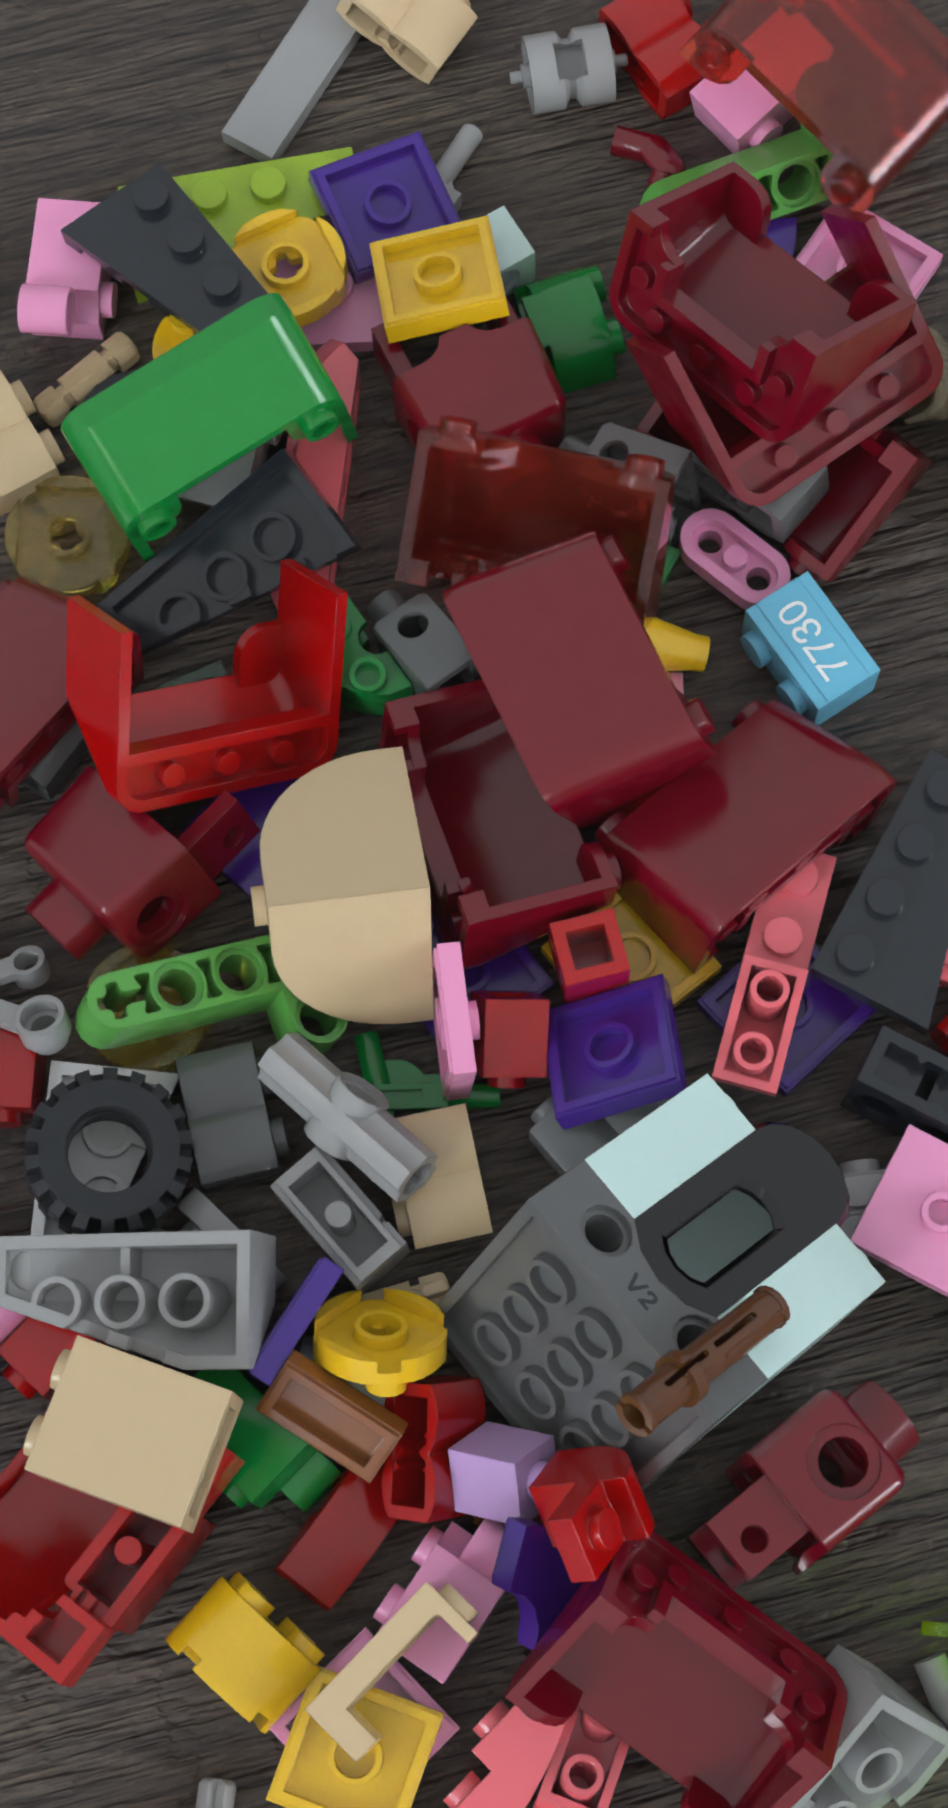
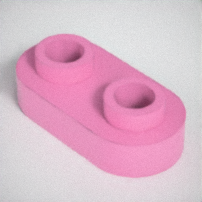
(740, 556)

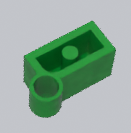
(271, 1453)

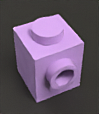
(496, 1468)

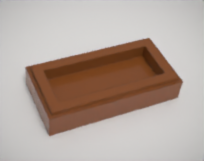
(332, 1416)

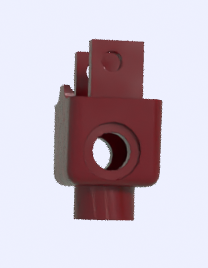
(480, 375)
(126, 871)
(788, 1501)

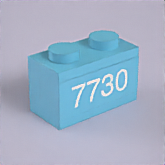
(808, 650)

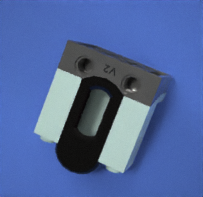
(645, 1257)

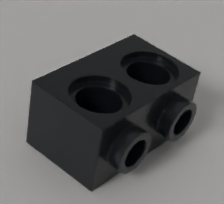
(901, 1086)

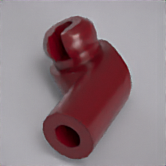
(647, 149)

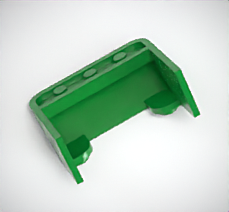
(202, 412)

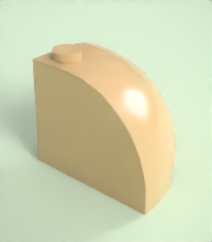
(349, 891)

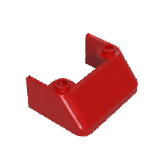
(217, 733)

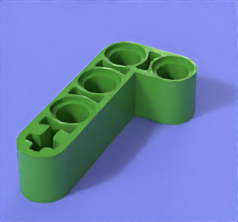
(766, 165)
(204, 996)

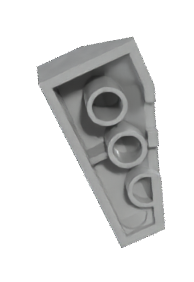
(162, 1294)
(884, 1745)

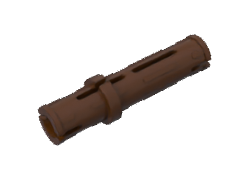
(684, 1374)

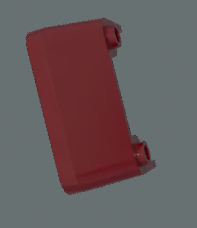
(765, 470)

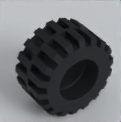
(117, 1100)

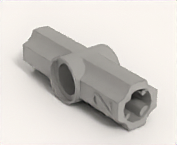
(347, 1117)

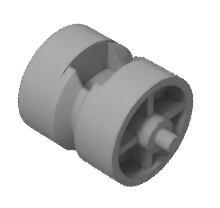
(559, 68)

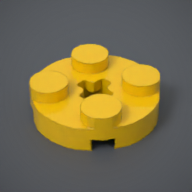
(316, 245)
(380, 1340)

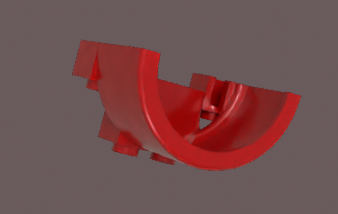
(89, 1560)

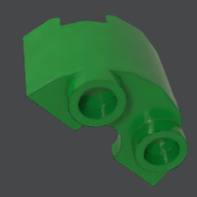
(573, 326)
(368, 677)

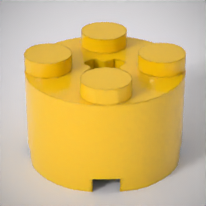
(245, 1653)

